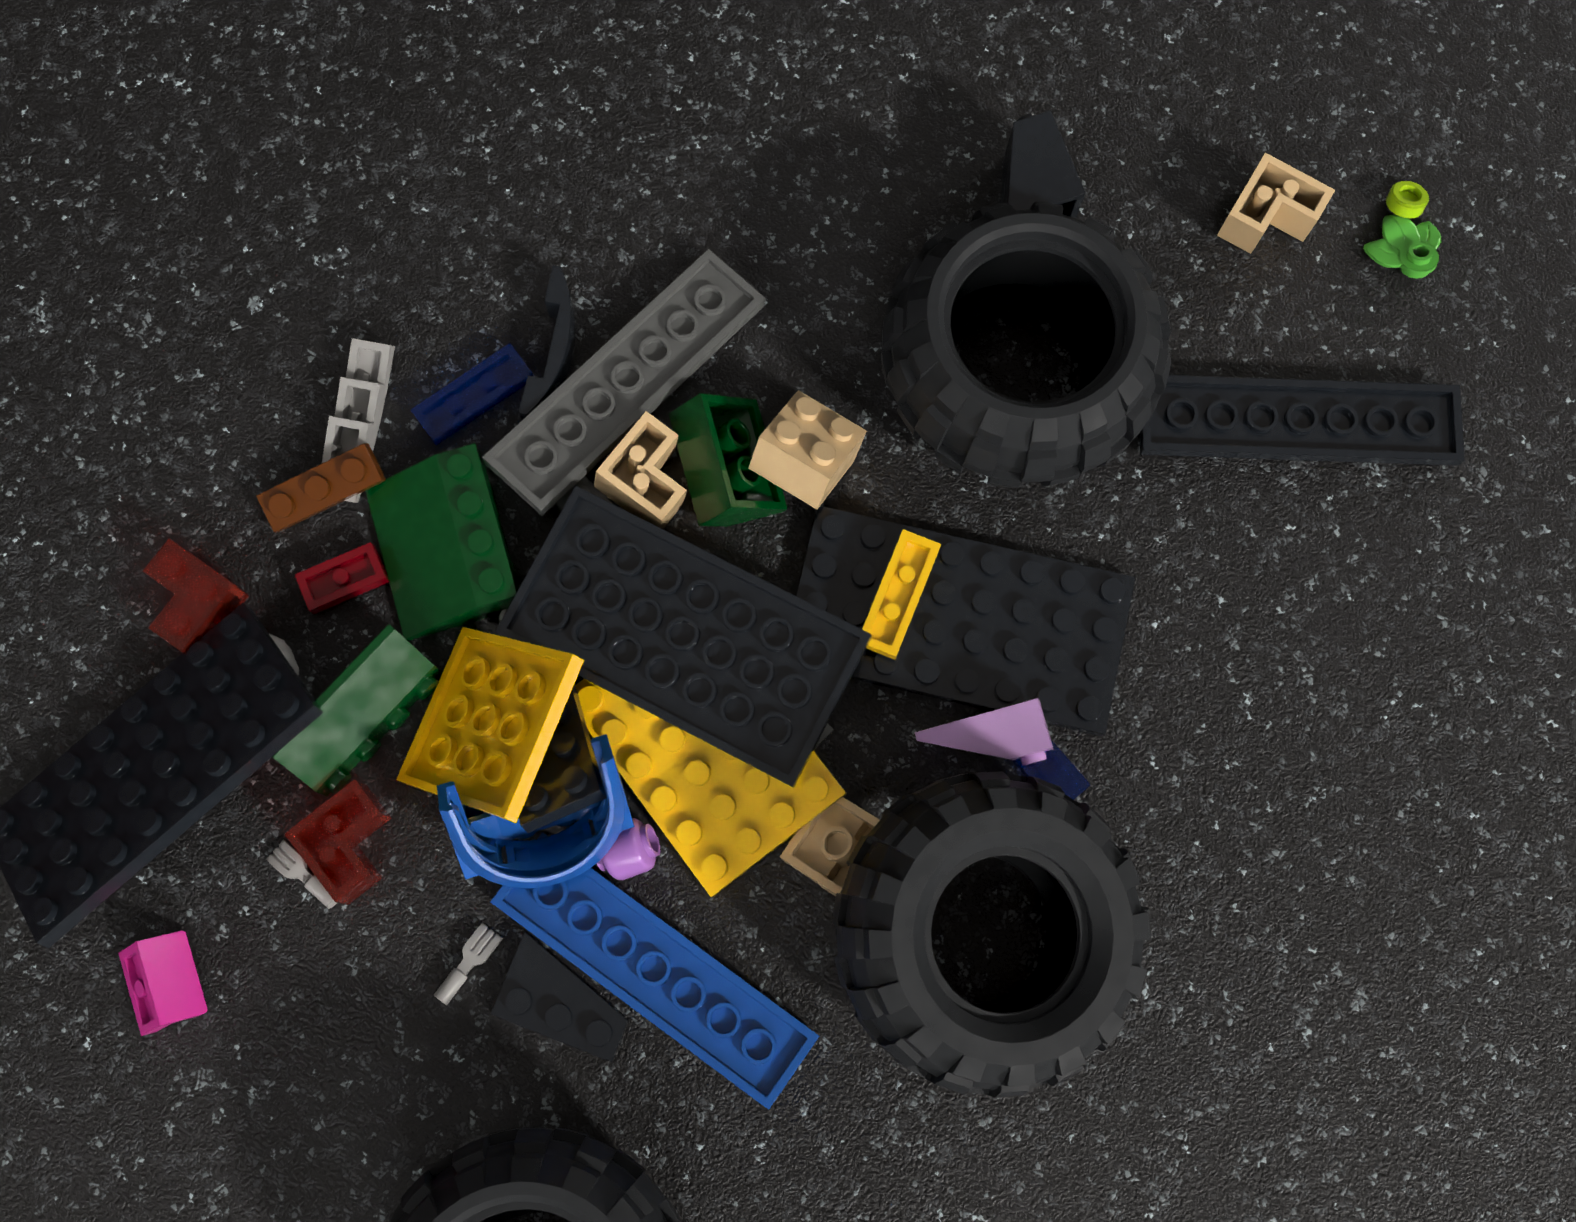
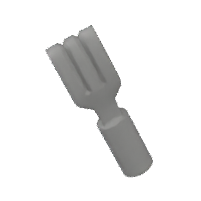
(292, 866)
(475, 953)

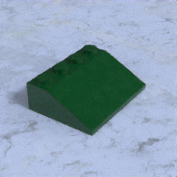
(443, 543)

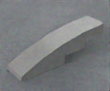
(359, 400)

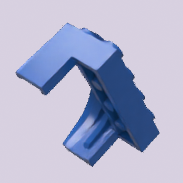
(544, 861)

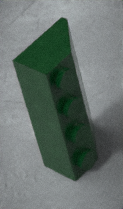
(359, 711)

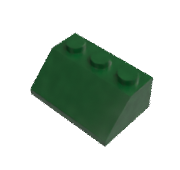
(715, 452)

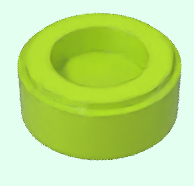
(1407, 199)

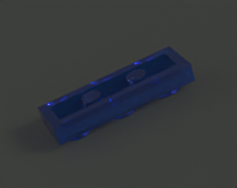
(472, 394)

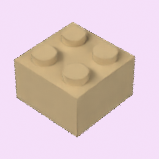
(807, 449)

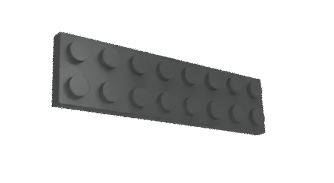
(622, 381)

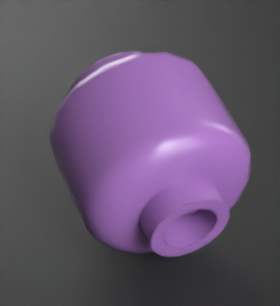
(632, 852)

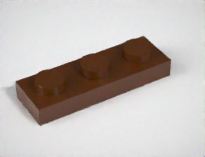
(321, 487)

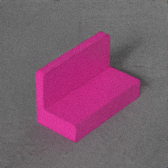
(162, 981)

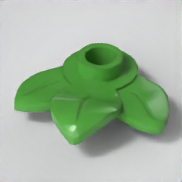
(1406, 246)

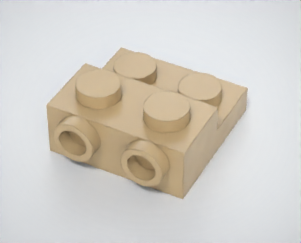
(827, 842)

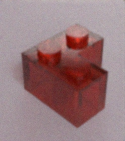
(199, 599)
(331, 839)

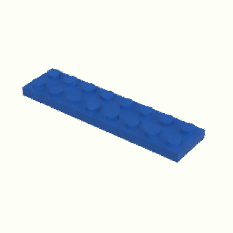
(665, 980)

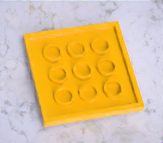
(491, 721)

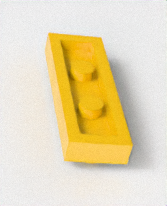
(900, 592)

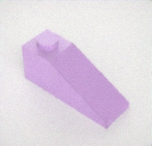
(1002, 733)

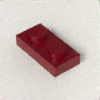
(341, 578)

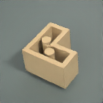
(1278, 198)
(634, 476)

